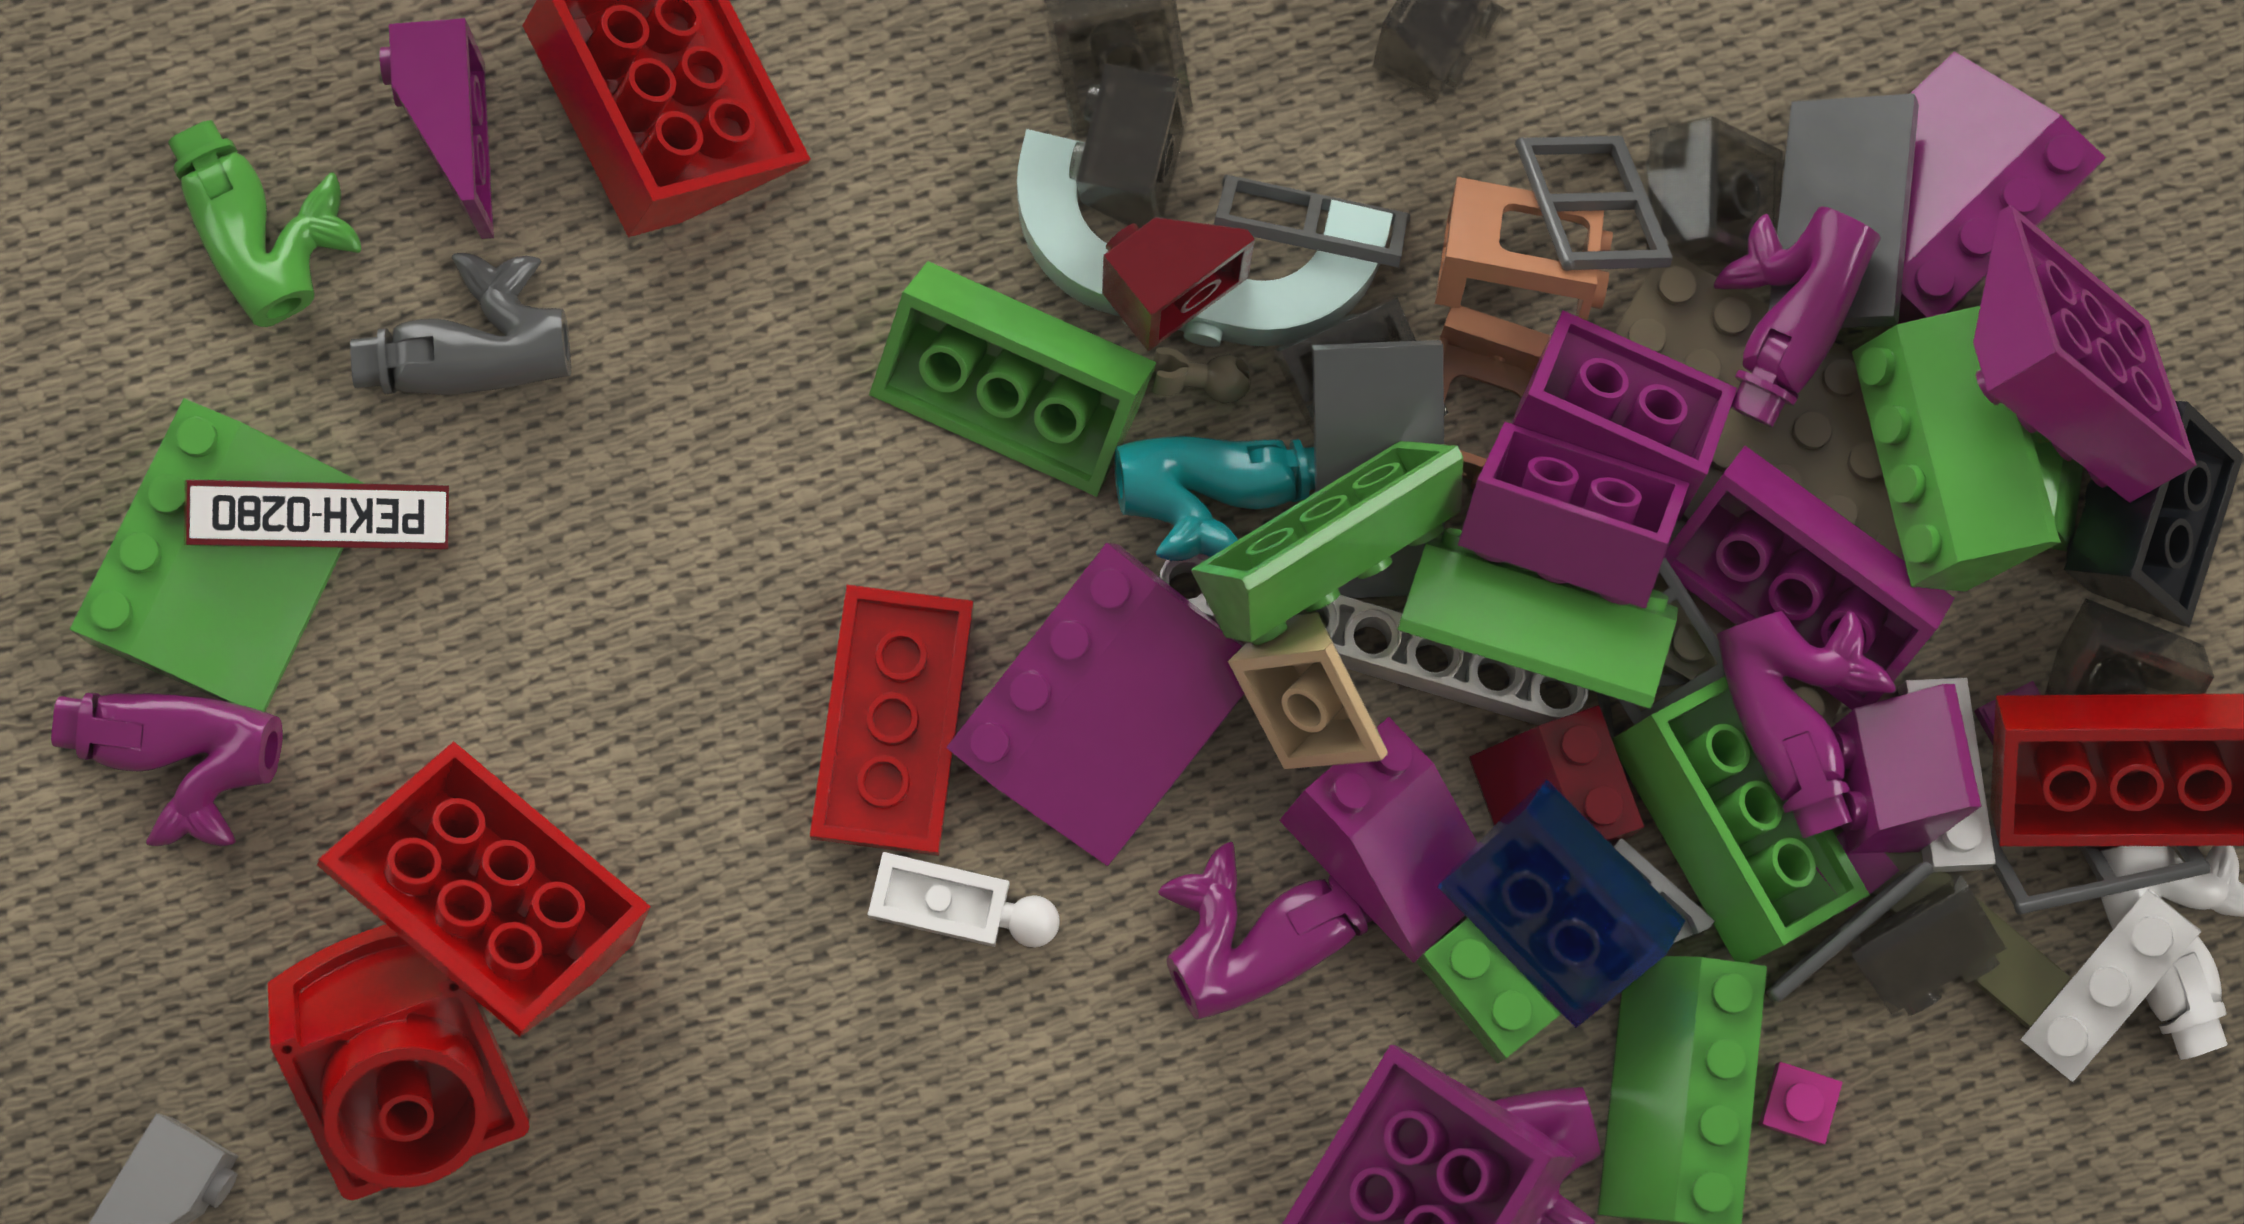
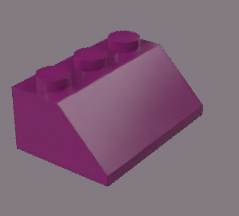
(1625, 402)

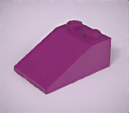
(443, 89)
(1388, 839)

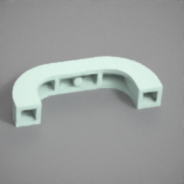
(1247, 315)

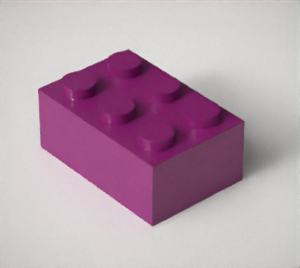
(1573, 515)

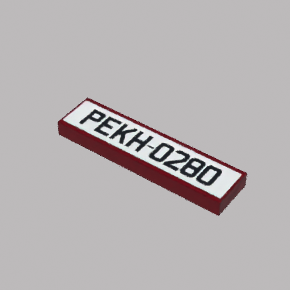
(315, 514)

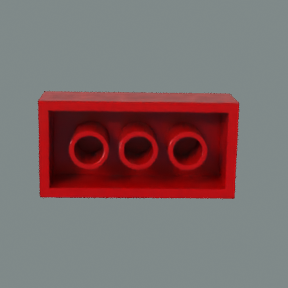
(2118, 770)

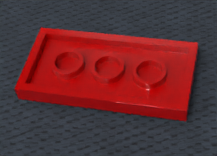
(891, 720)

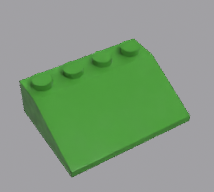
(207, 612)

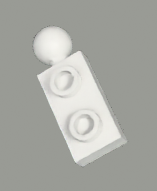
(957, 903)

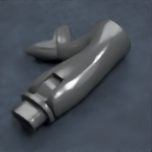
(459, 359)

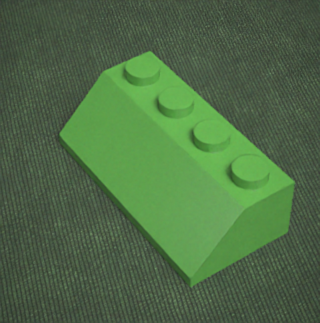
(1010, 377)
(1951, 460)
(1331, 539)
(1538, 623)
(1731, 826)
(1683, 1092)

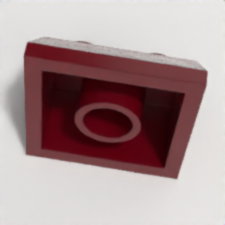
(1172, 273)
(1575, 758)

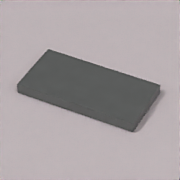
(1858, 162)
(1363, 405)

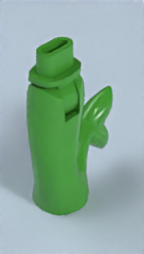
(232, 219)

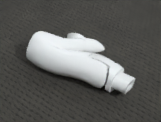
(2192, 986)

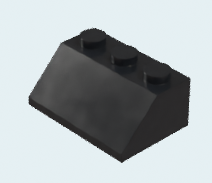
(2162, 543)

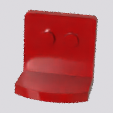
(390, 1064)

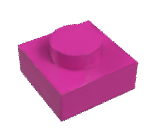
(1800, 1103)

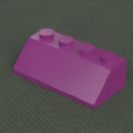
(1776, 547)

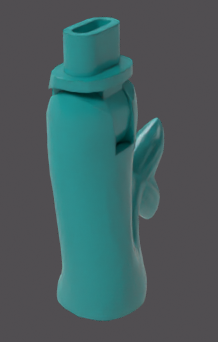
(1244, 474)

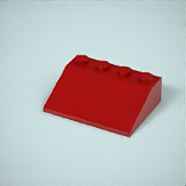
(665, 103)
(487, 890)

